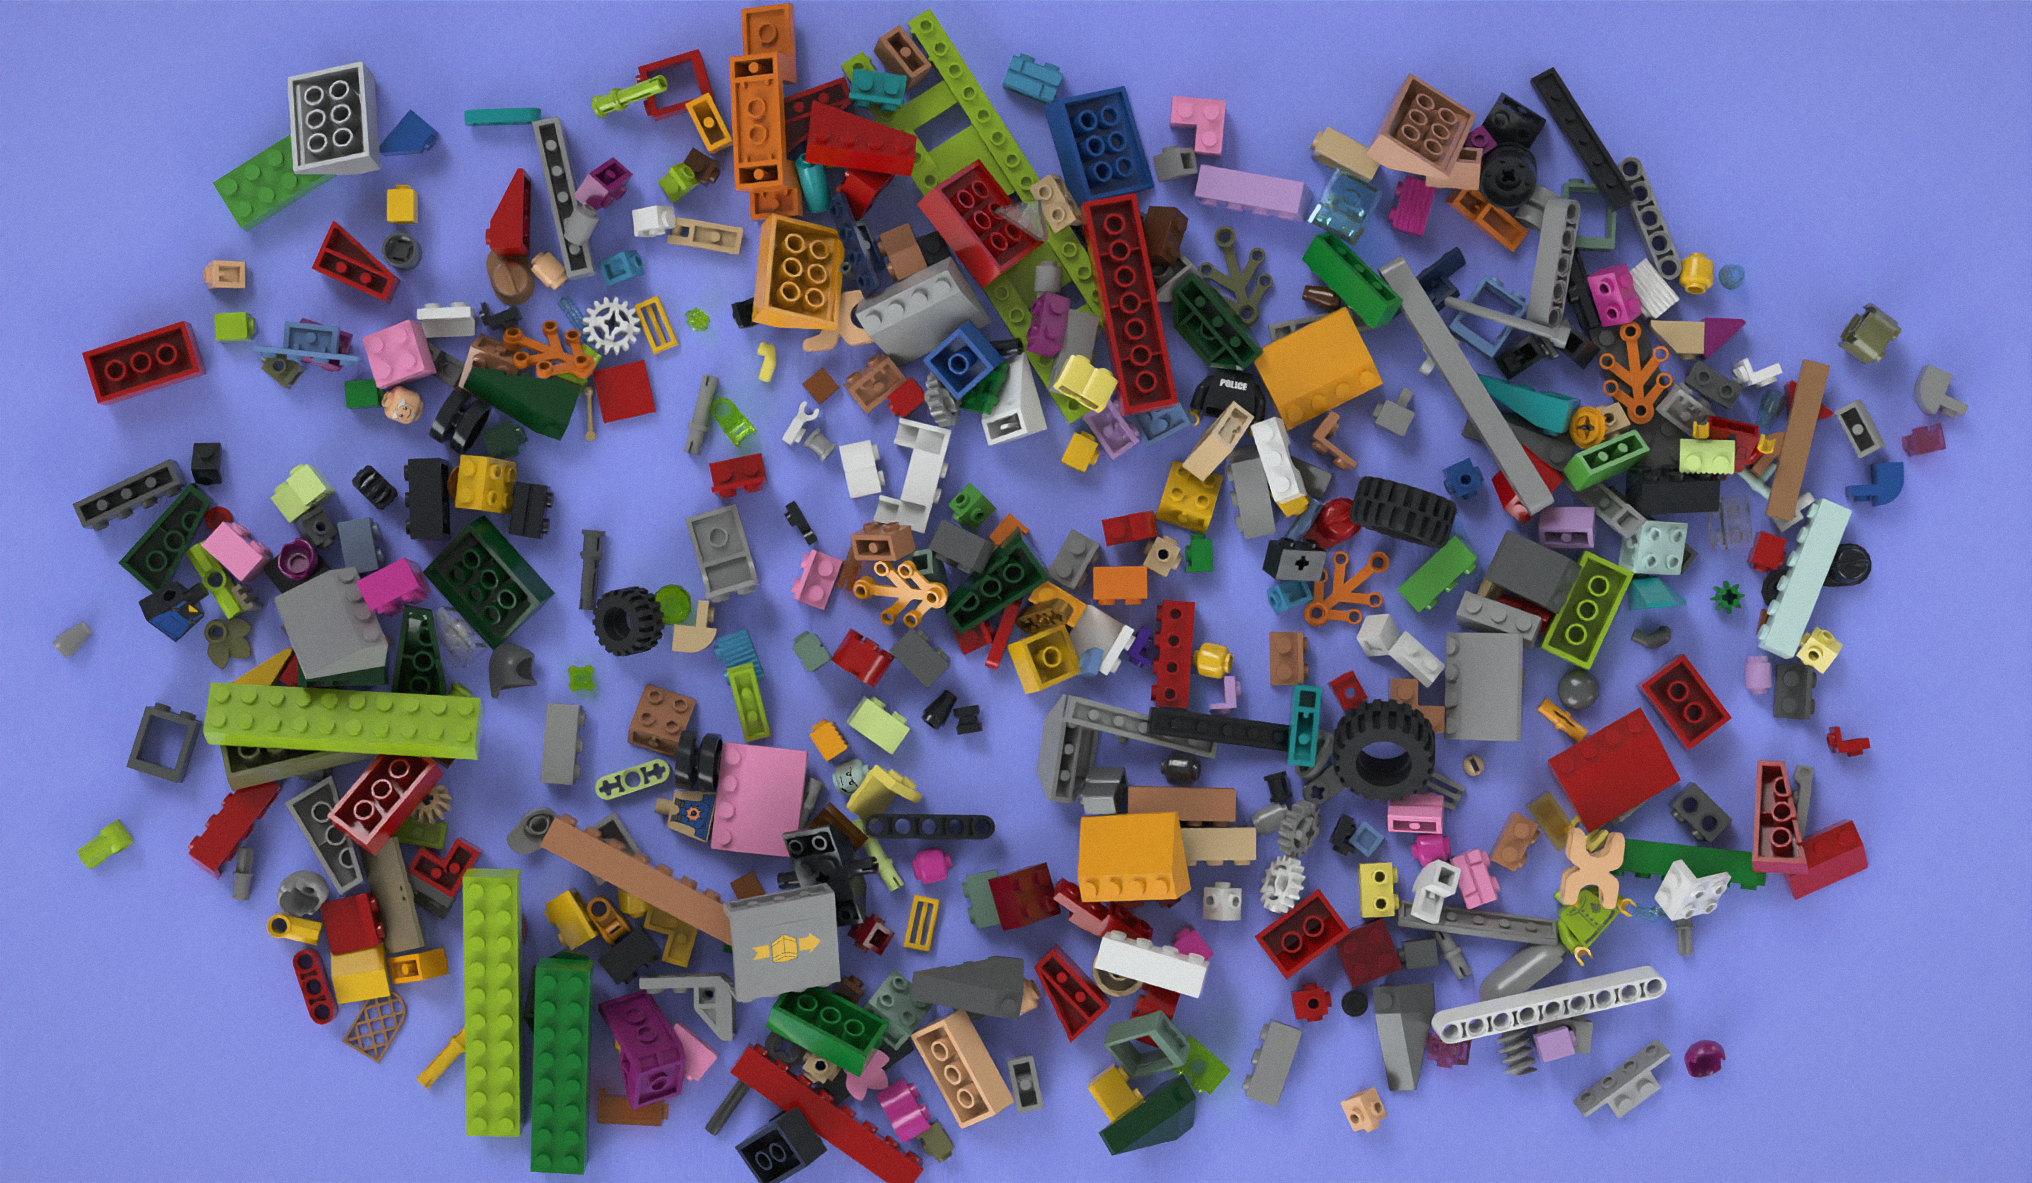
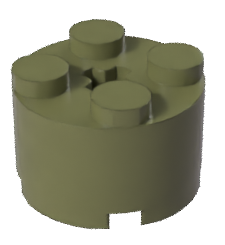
(1869, 334)

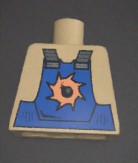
(689, 812)

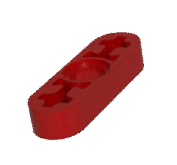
(1003, 634)

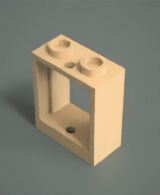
(1345, 153)
(1218, 441)

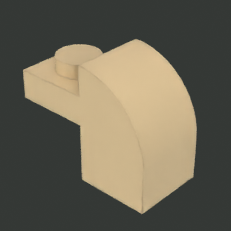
(698, 637)

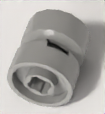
(1532, 212)

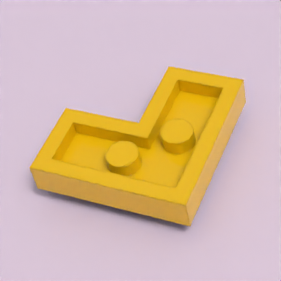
(680, 936)

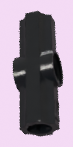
(1580, 295)

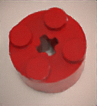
(862, 658)

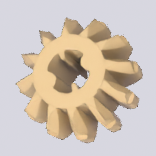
(435, 808)

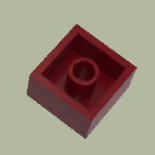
(1024, 896)
(1367, 953)

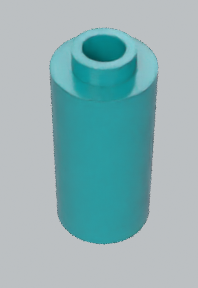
(813, 185)

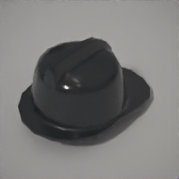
(1849, 566)

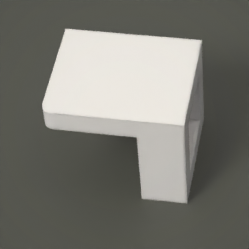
(1377, 634)

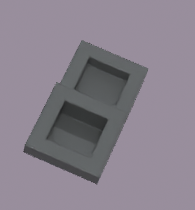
(447, 367)

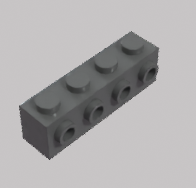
(124, 497)

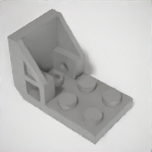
(716, 1011)

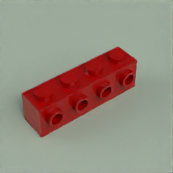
(1174, 654)

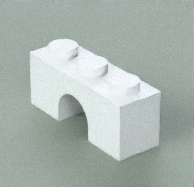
(1281, 473)

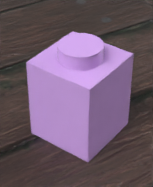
(1555, 1043)

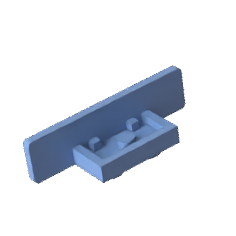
(310, 341)

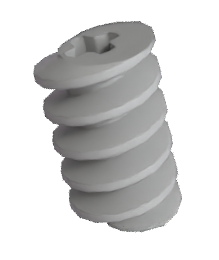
(1516, 1052)

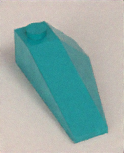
(1543, 409)
(1651, 593)

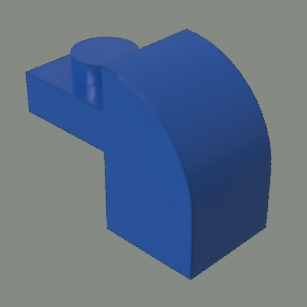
(1885, 485)

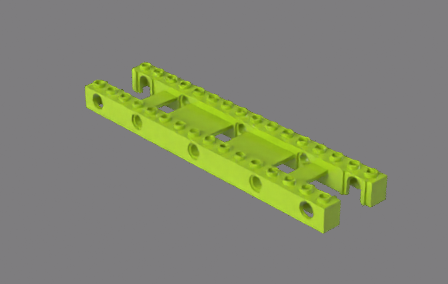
(998, 151)

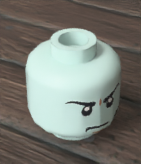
(850, 776)

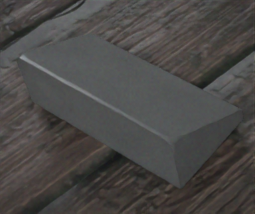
(1313, 477)

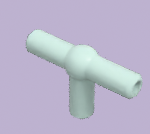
(1758, 483)

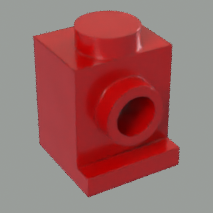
(1343, 682)

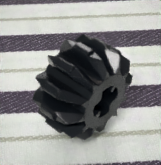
(374, 487)

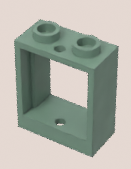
(1598, 244)
(1172, 1045)

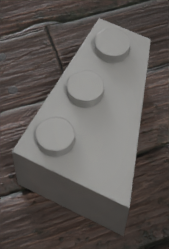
(1250, 492)

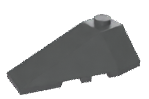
(1403, 1028)

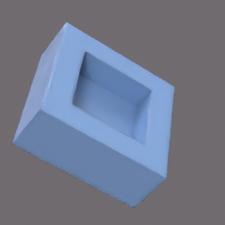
(1090, 662)
(1366, 838)

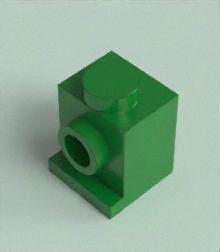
(1199, 554)

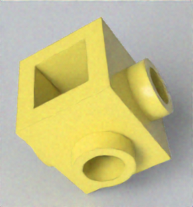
(1818, 649)

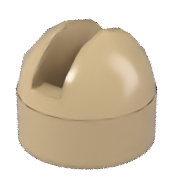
(1468, 768)

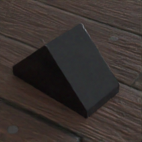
(1520, 357)

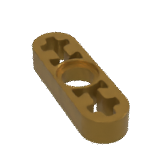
(1044, 616)

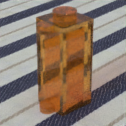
(617, 1110)

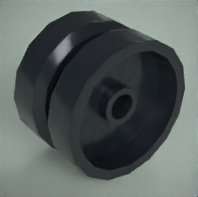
(460, 420)
(698, 761)

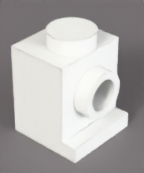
(653, 220)

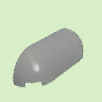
(1522, 970)

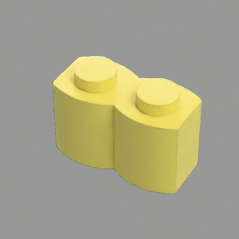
(1086, 383)

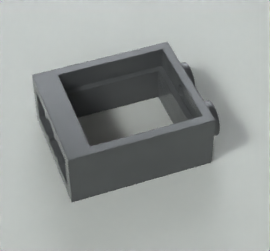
(163, 711)

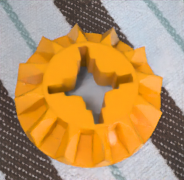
(1585, 416)

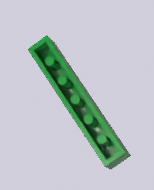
(1657, 857)

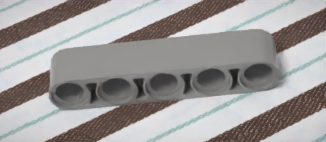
(1659, 228)
(1553, 262)

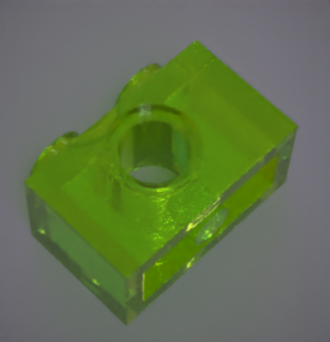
(1214, 1070)

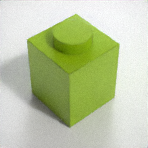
(234, 327)

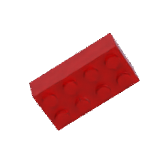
(144, 363)
(384, 798)

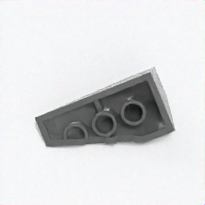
(1551, 449)
(979, 987)

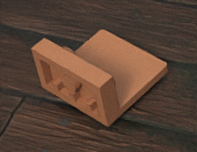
(488, 354)
(1327, 429)
(660, 720)

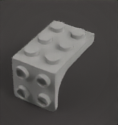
(722, 553)

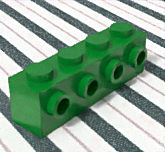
(1352, 280)

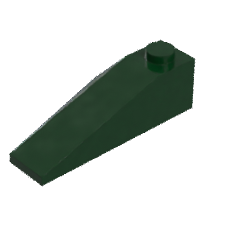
(534, 402)

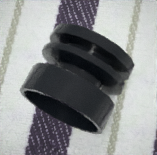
(1508, 189)

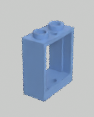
(1473, 340)

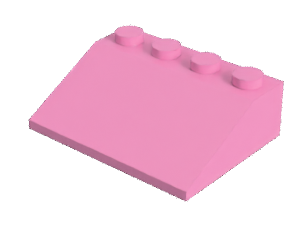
(758, 798)

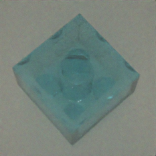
(1345, 206)

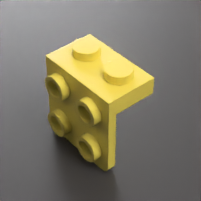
(879, 790)

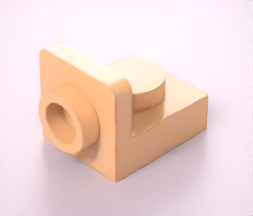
(224, 274)

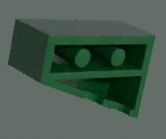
(369, 676)

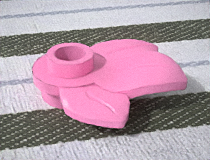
(872, 1077)

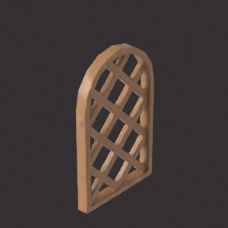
(384, 1030)

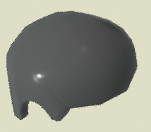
(1578, 689)

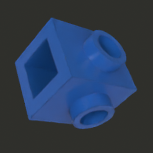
(1469, 472)

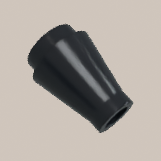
(938, 711)

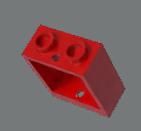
(679, 108)

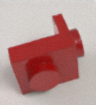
(1853, 746)

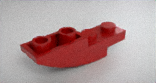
(1097, 917)

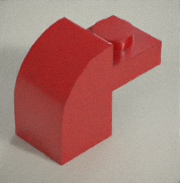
(1130, 528)

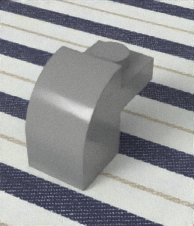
(1931, 390)

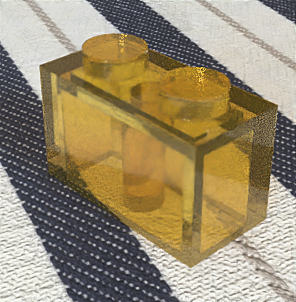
(1550, 819)

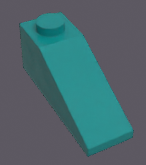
(1304, 725)

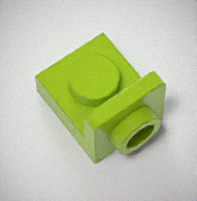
(678, 182)

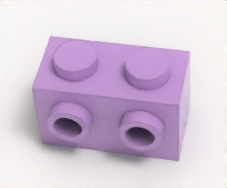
(1567, 527)

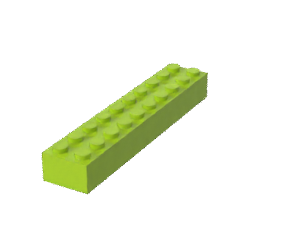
(343, 721)
(493, 1002)

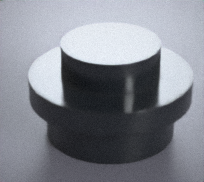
(1354, 1003)

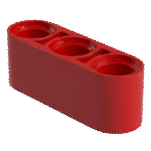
(312, 999)

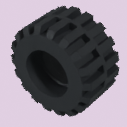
(612, 622)

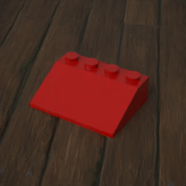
(965, 218)
(1613, 770)

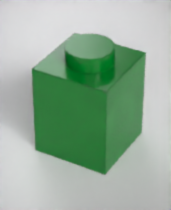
(363, 394)

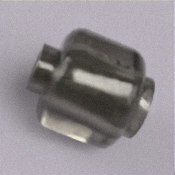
(1181, 768)

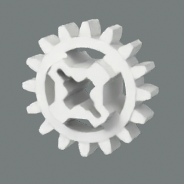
(601, 324)
(1282, 884)

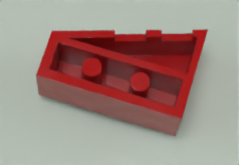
(798, 108)

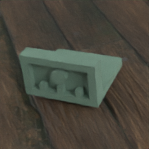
(894, 1005)

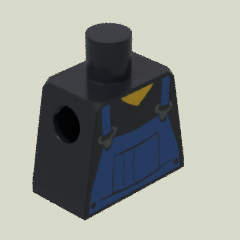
(174, 608)

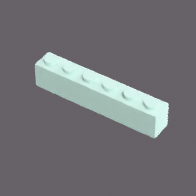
(1804, 578)

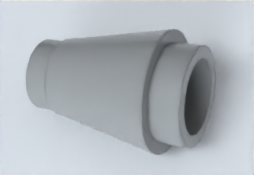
(72, 639)

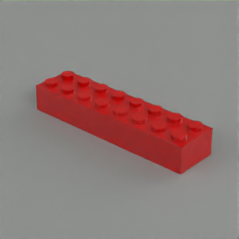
(1128, 304)

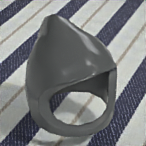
(510, 668)

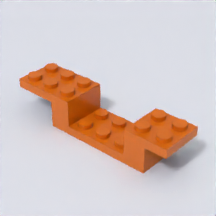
(759, 112)

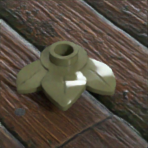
(231, 642)

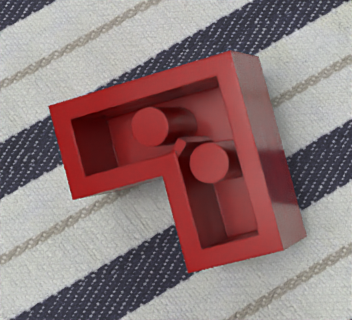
(863, 189)
(447, 872)
(1153, 1000)

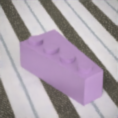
(1253, 193)

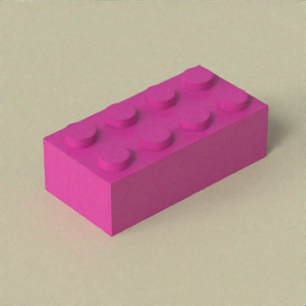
(394, 587)

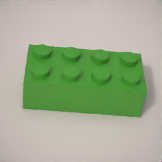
(265, 185)

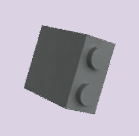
(1532, 572)

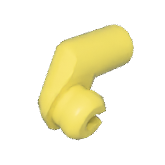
(769, 362)

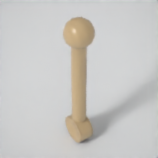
(590, 435)

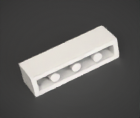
(1152, 964)

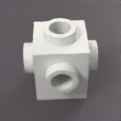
(1222, 902)

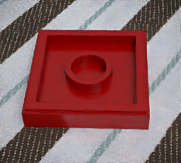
(624, 391)

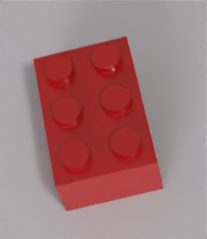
(1683, 701)

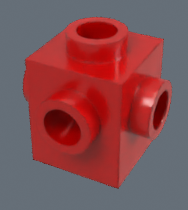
(1301, 998)

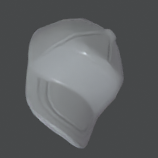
(531, 830)

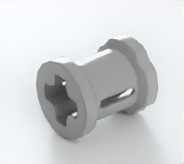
(820, 445)

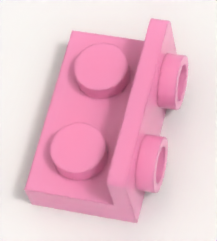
(817, 579)

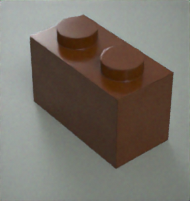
(1164, 234)

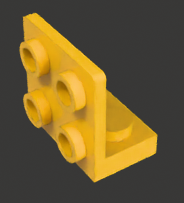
(1188, 500)

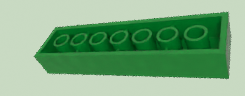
(561, 1065)

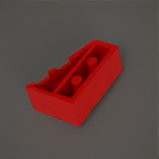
(353, 265)
(1071, 991)

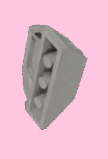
(1065, 755)

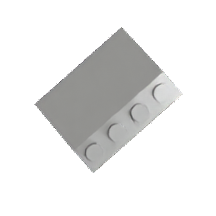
(334, 121)
(920, 311)
(332, 625)
(1483, 686)

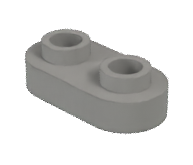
(1323, 752)

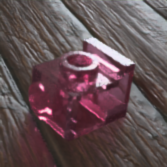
(1924, 441)

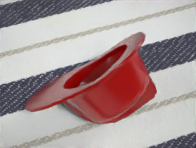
(1333, 524)

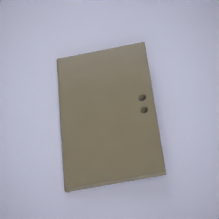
(395, 897)

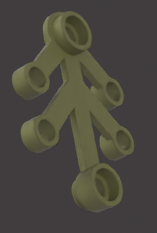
(1238, 282)

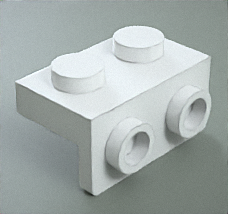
(447, 321)
(1744, 374)
(1416, 659)

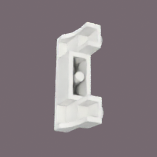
(922, 478)

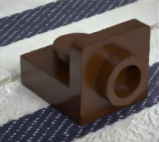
(704, 168)

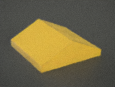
(360, 974)

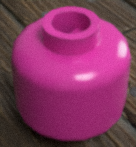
(1430, 848)
(931, 865)

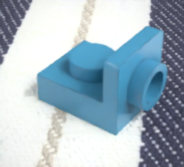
(621, 267)
(1288, 595)

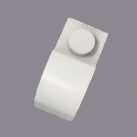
(1431, 887)

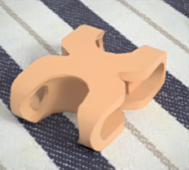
(846, 329)
(1592, 868)

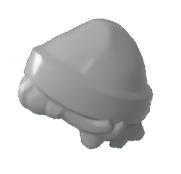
(302, 893)

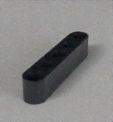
(941, 823)

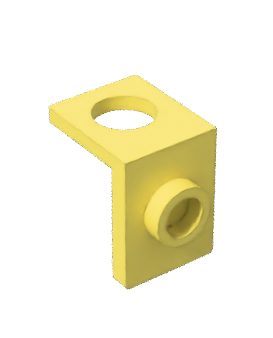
(1595, 839)

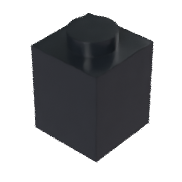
(1579, 348)

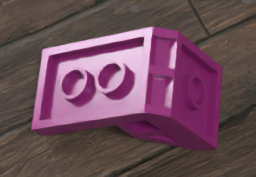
(650, 1049)

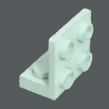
(1655, 548)

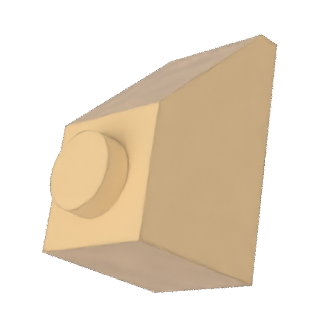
(1680, 337)

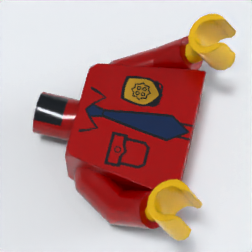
(1746, 438)

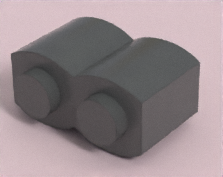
(1104, 790)

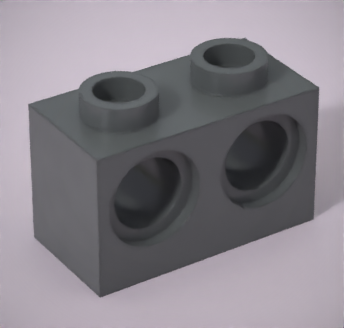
(1703, 807)

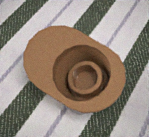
(510, 278)

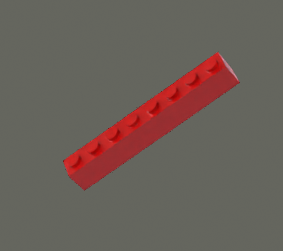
(828, 1119)

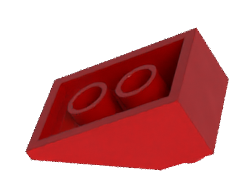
(511, 221)

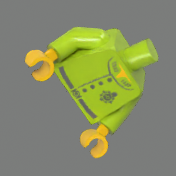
(1586, 920)

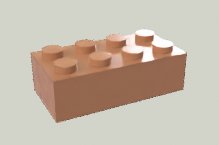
(1192, 803)

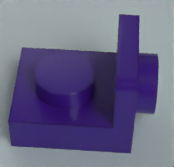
(1140, 643)

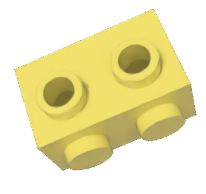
(1376, 889)

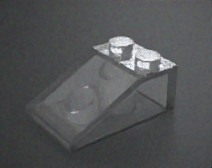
(457, 637)

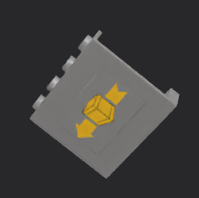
(783, 942)

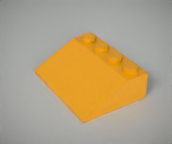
(798, 275)
(1316, 368)
(1132, 857)

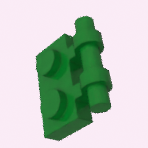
(984, 395)

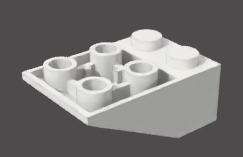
(1018, 406)

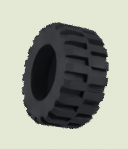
(1403, 512)
(1384, 723)

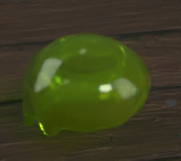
(674, 603)

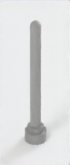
(1557, 335)

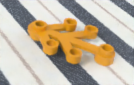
(903, 591)

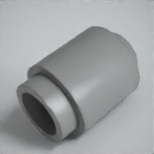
(581, 224)
(1048, 278)
(1269, 818)

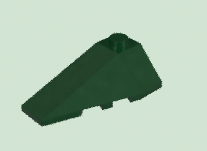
(418, 655)
(1154, 1119)

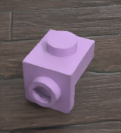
(1231, 690)

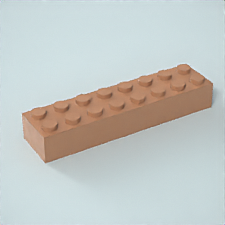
(638, 876)

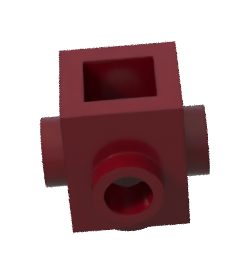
(871, 935)

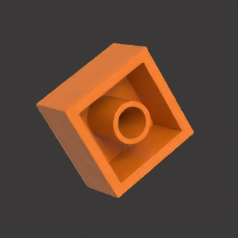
(1119, 583)

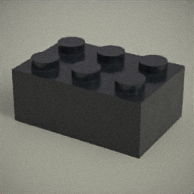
(1670, 491)
(428, 499)
(781, 1147)

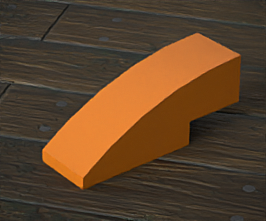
(1487, 218)

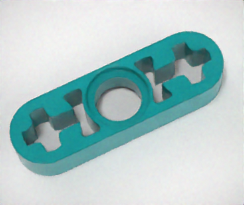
(502, 116)

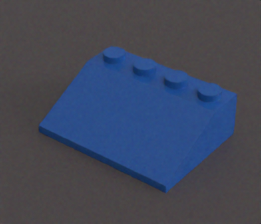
(1098, 145)

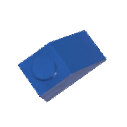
(409, 137)

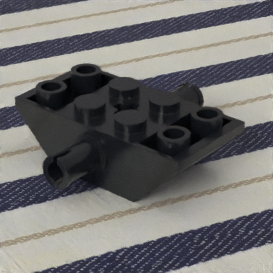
(828, 857)

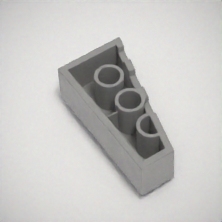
(329, 844)

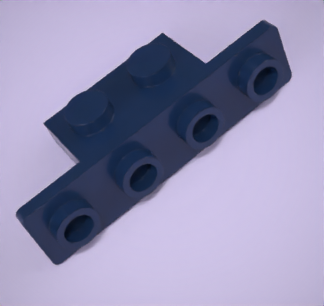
(859, 245)
(1435, 279)

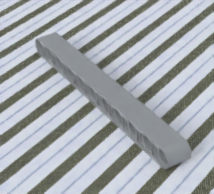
(1467, 387)

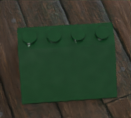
(488, 582)

